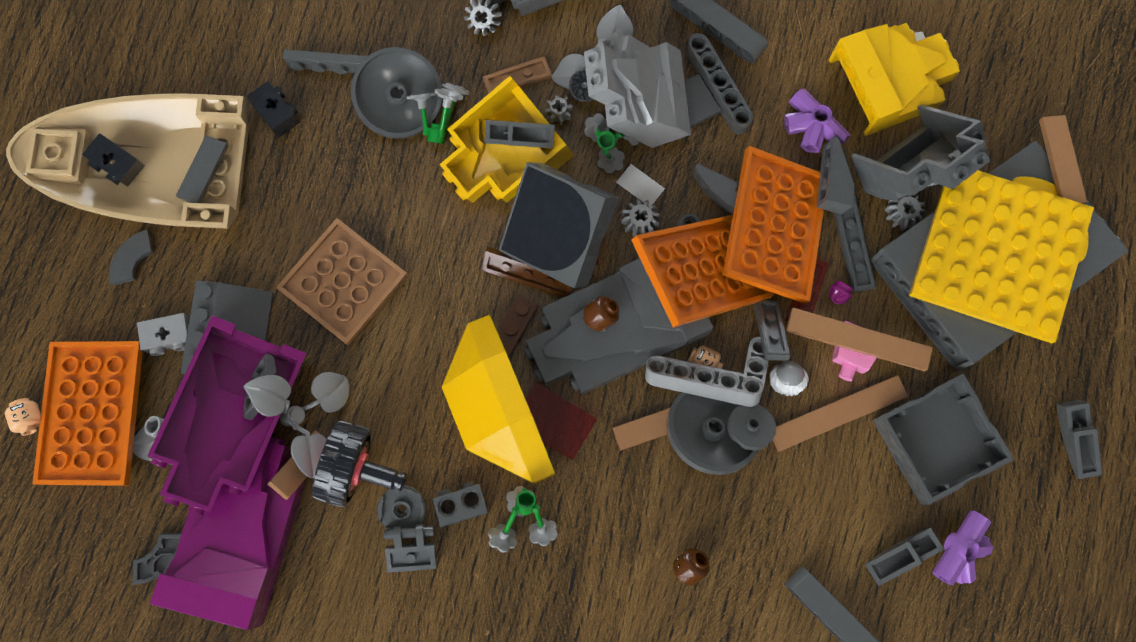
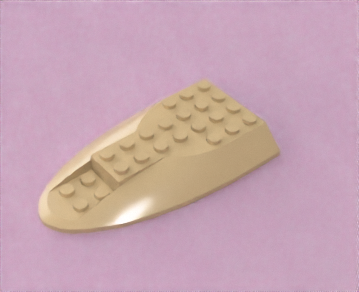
(157, 131)

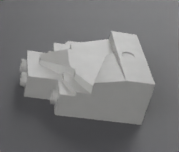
(639, 88)

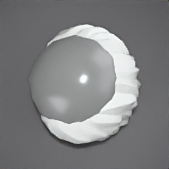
(788, 378)

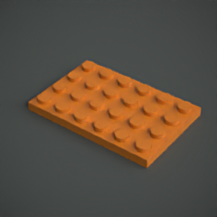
(775, 226)
(688, 270)
(88, 413)

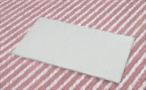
(640, 185)

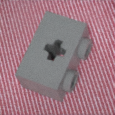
(153, 331)

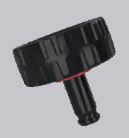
(346, 463)

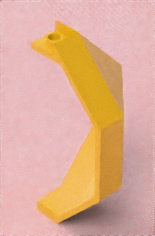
(492, 406)

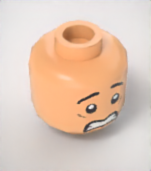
(705, 356)
(23, 416)

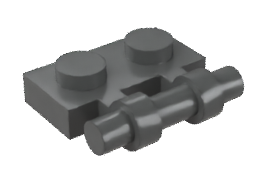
(410, 557)

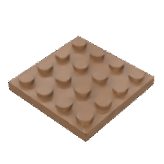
(342, 281)

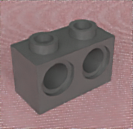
(462, 510)

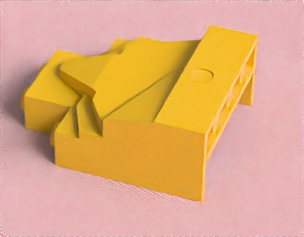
(895, 72)
(482, 165)

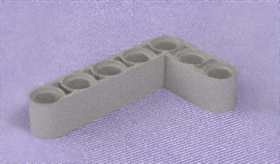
(715, 377)

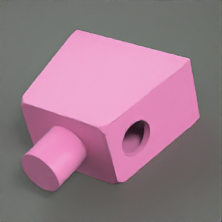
(851, 361)

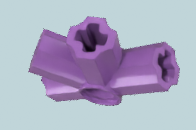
(805, 121)
(962, 549)

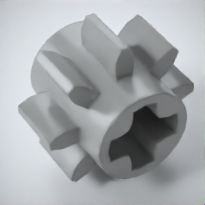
(558, 103)

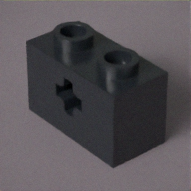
(265, 100)
(101, 153)

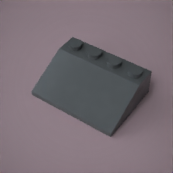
(236, 304)

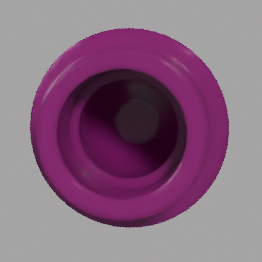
(840, 292)

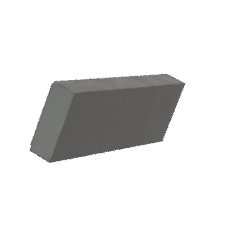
(202, 170)
(772, 330)

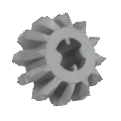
(482, 24)
(640, 210)
(909, 219)

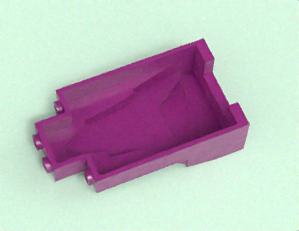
(205, 424)
(234, 552)

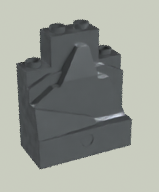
(939, 153)

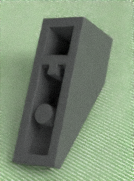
(835, 181)

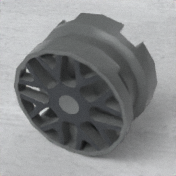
(578, 86)

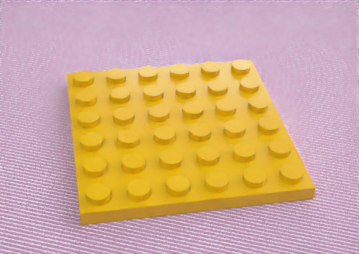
(1003, 254)

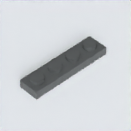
(321, 61)

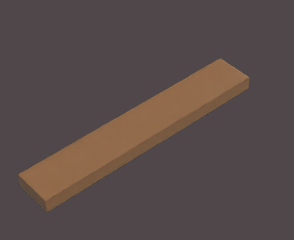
(859, 339)
(839, 413)

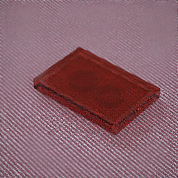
(559, 421)

